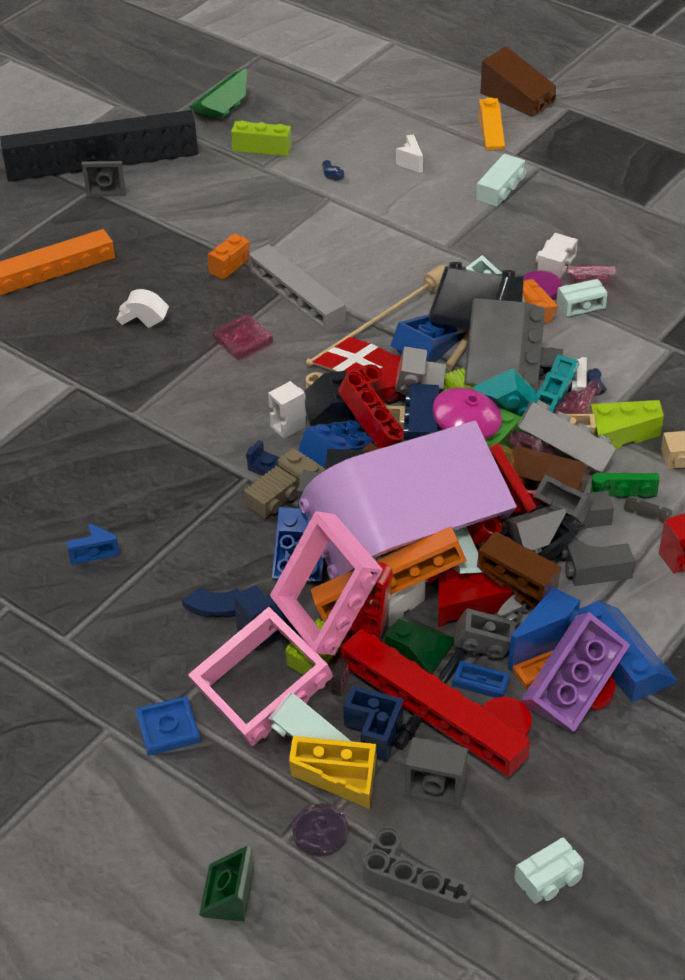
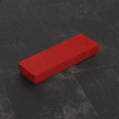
(512, 480)

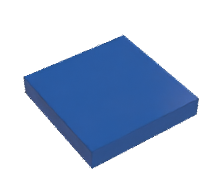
(167, 725)

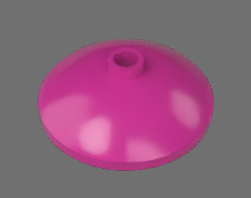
(465, 405)

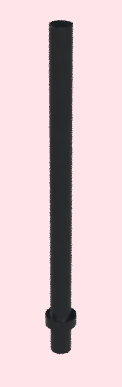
(407, 730)

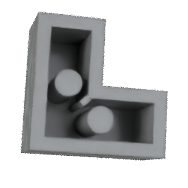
(416, 370)

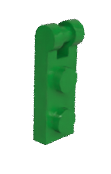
(626, 484)

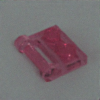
(579, 401)

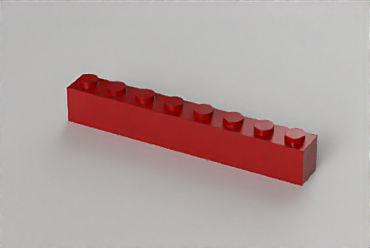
(436, 702)

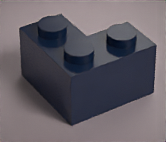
(253, 602)
(377, 717)

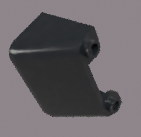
(460, 286)

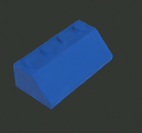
(640, 668)

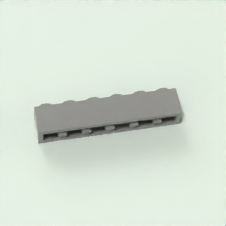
(297, 287)

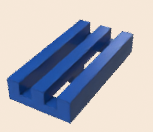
(480, 683)

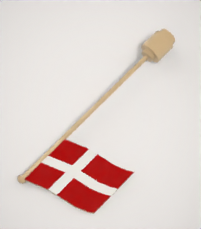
(354, 353)

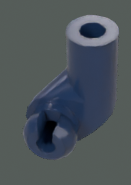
(332, 171)
(595, 374)

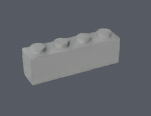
(567, 436)

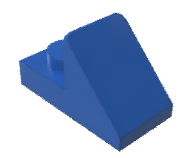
(98, 546)

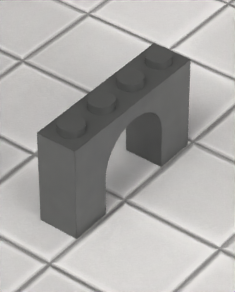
(597, 564)

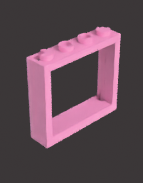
(300, 566)
(238, 648)

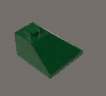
(419, 643)

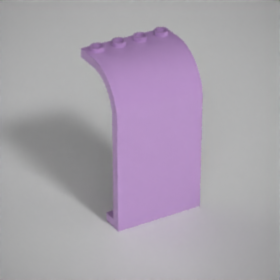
(409, 492)

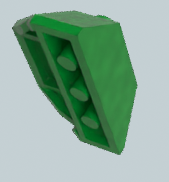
(223, 96)

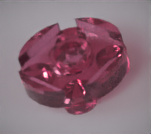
(528, 441)

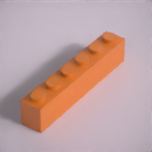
(55, 260)
(408, 564)

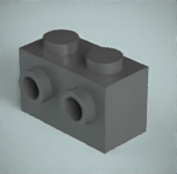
(484, 633)

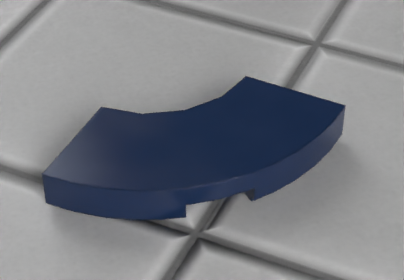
(211, 603)

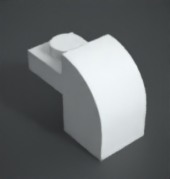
(145, 306)

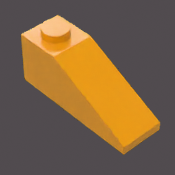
(491, 123)

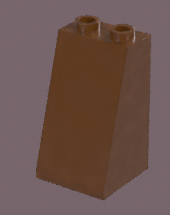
(516, 83)

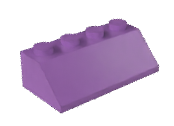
(575, 672)

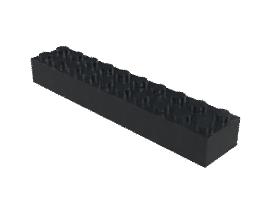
(122, 140)

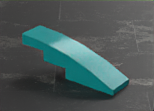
(557, 382)

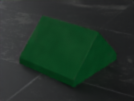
(228, 886)

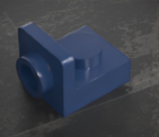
(260, 460)

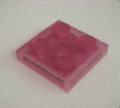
(598, 271)
(243, 336)

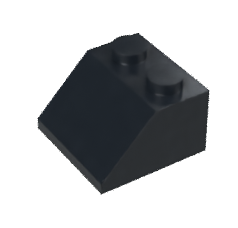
(324, 402)

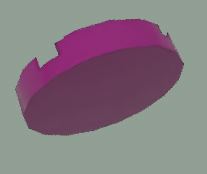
(546, 280)

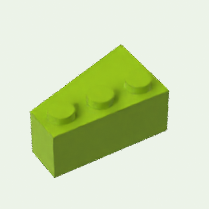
(628, 421)

